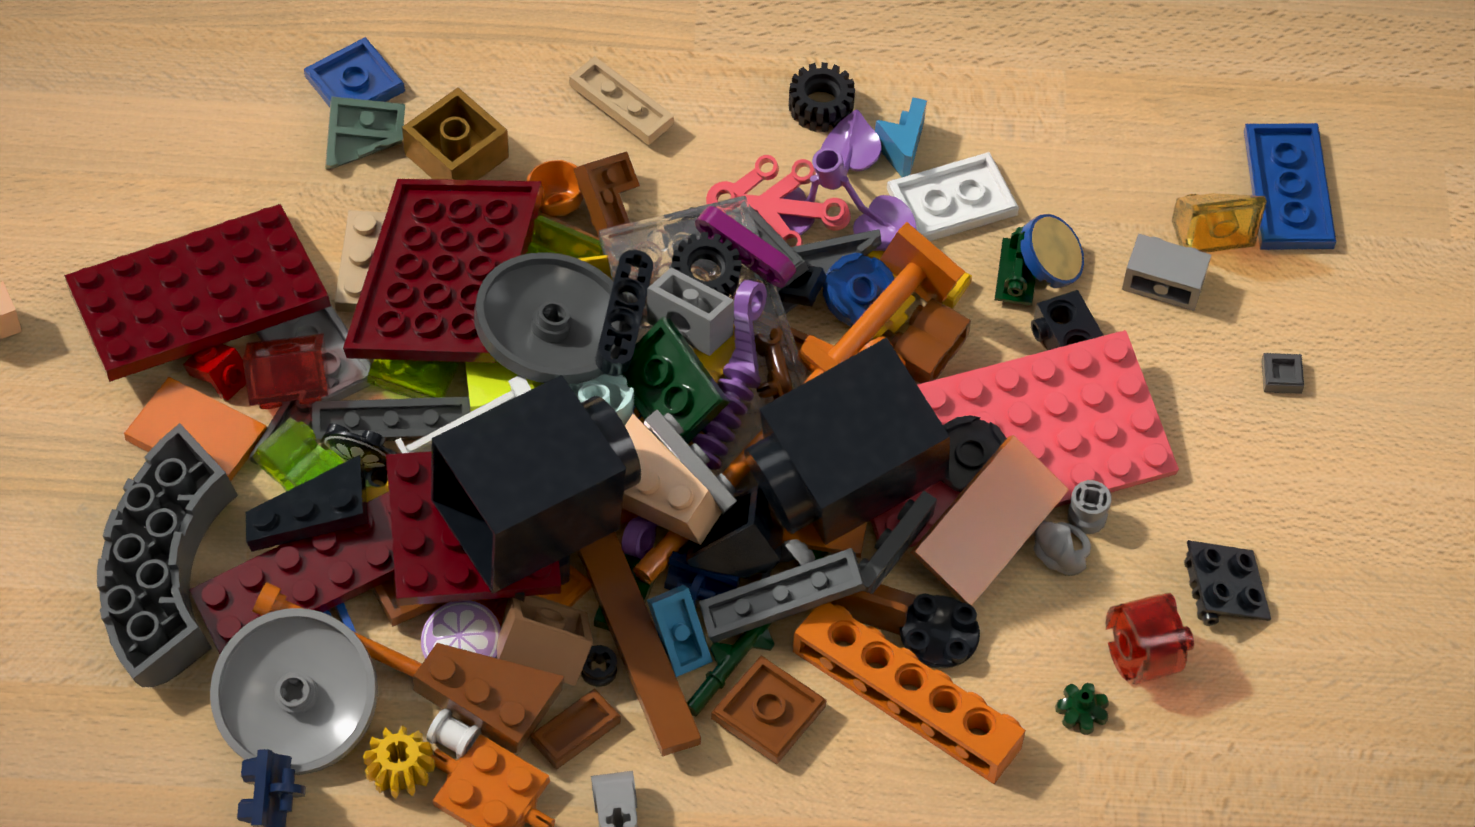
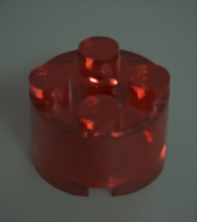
(1148, 638)

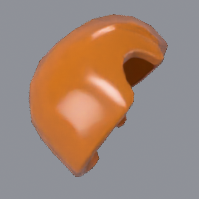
(559, 186)

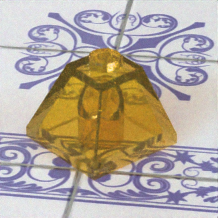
(1218, 221)

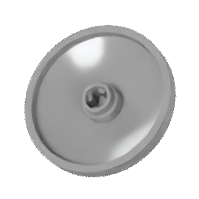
(294, 688)

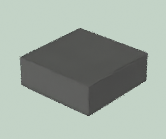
(1282, 373)

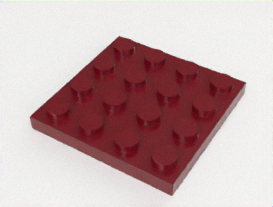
(426, 553)

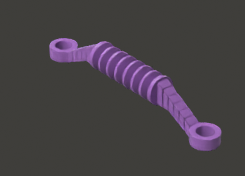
(742, 374)

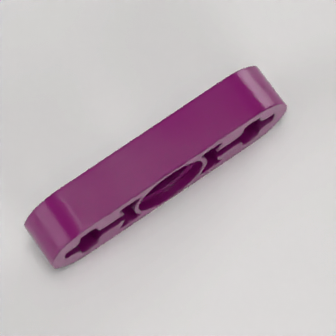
(752, 250)

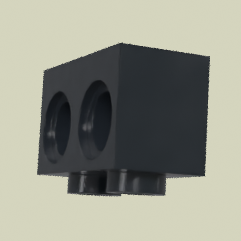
(1072, 312)

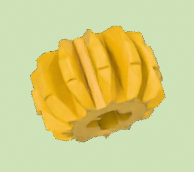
(397, 748)

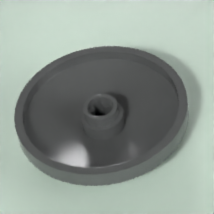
(545, 316)

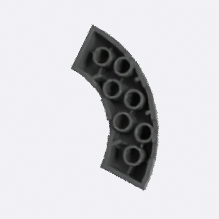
(152, 554)

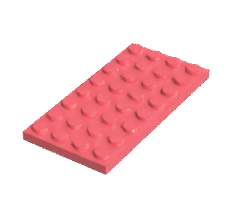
(1071, 406)

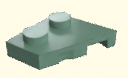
(361, 129)

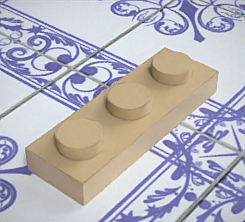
(621, 100)
(357, 251)

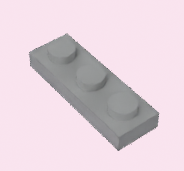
(692, 457)

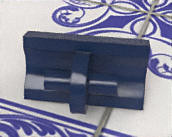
(701, 582)
(272, 789)

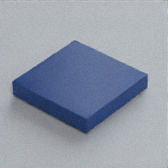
(355, 74)

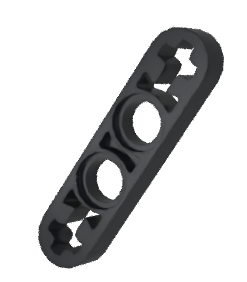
(626, 312)

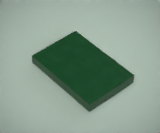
(673, 380)

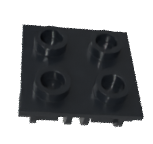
(1225, 582)

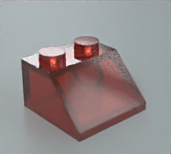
(286, 371)

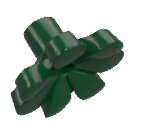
(1082, 707)

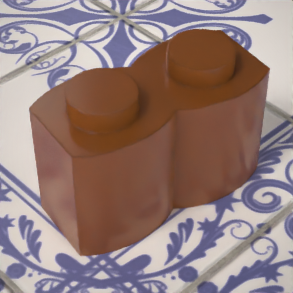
(931, 340)

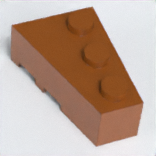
(488, 693)

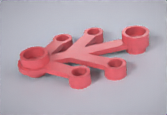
(771, 204)

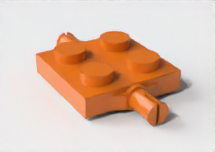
(491, 787)

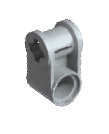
(615, 799)

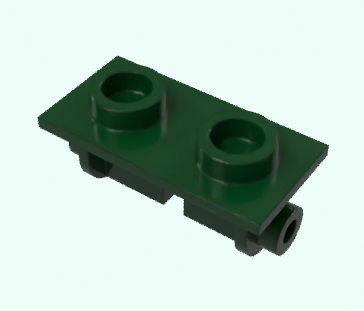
(1014, 278)

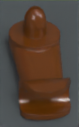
(778, 376)

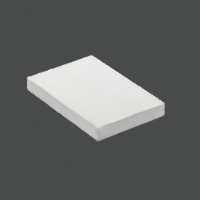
(956, 196)

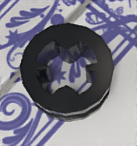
(597, 676)

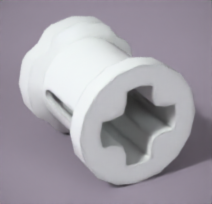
(452, 733)

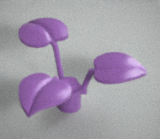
(854, 147)

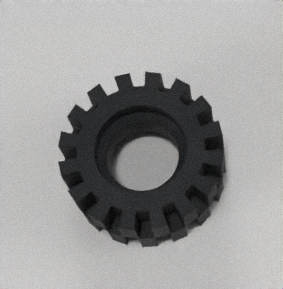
(826, 81)
(710, 250)

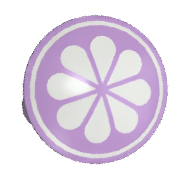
(462, 626)

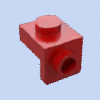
(220, 367)

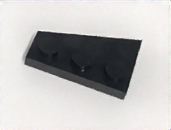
(311, 509)

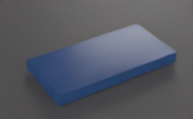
(1291, 174)

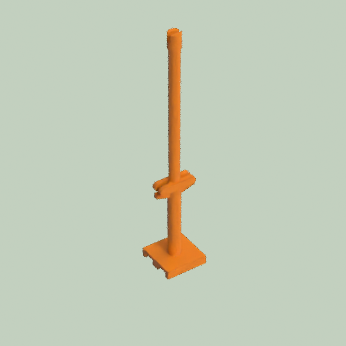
(918, 269)

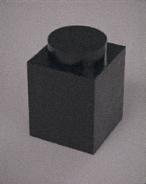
(848, 445)
(533, 480)

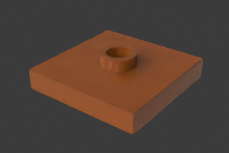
(768, 709)

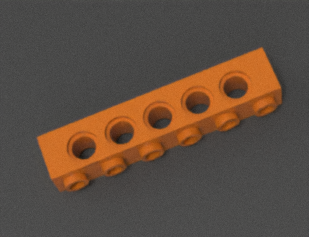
(915, 709)

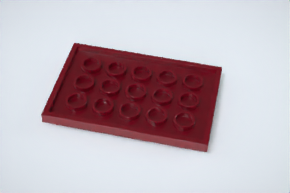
(431, 263)
(196, 292)

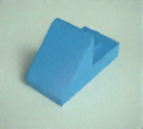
(902, 139)
(679, 630)

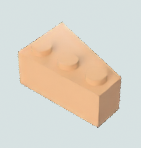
(667, 489)

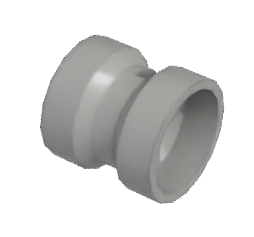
(1089, 506)

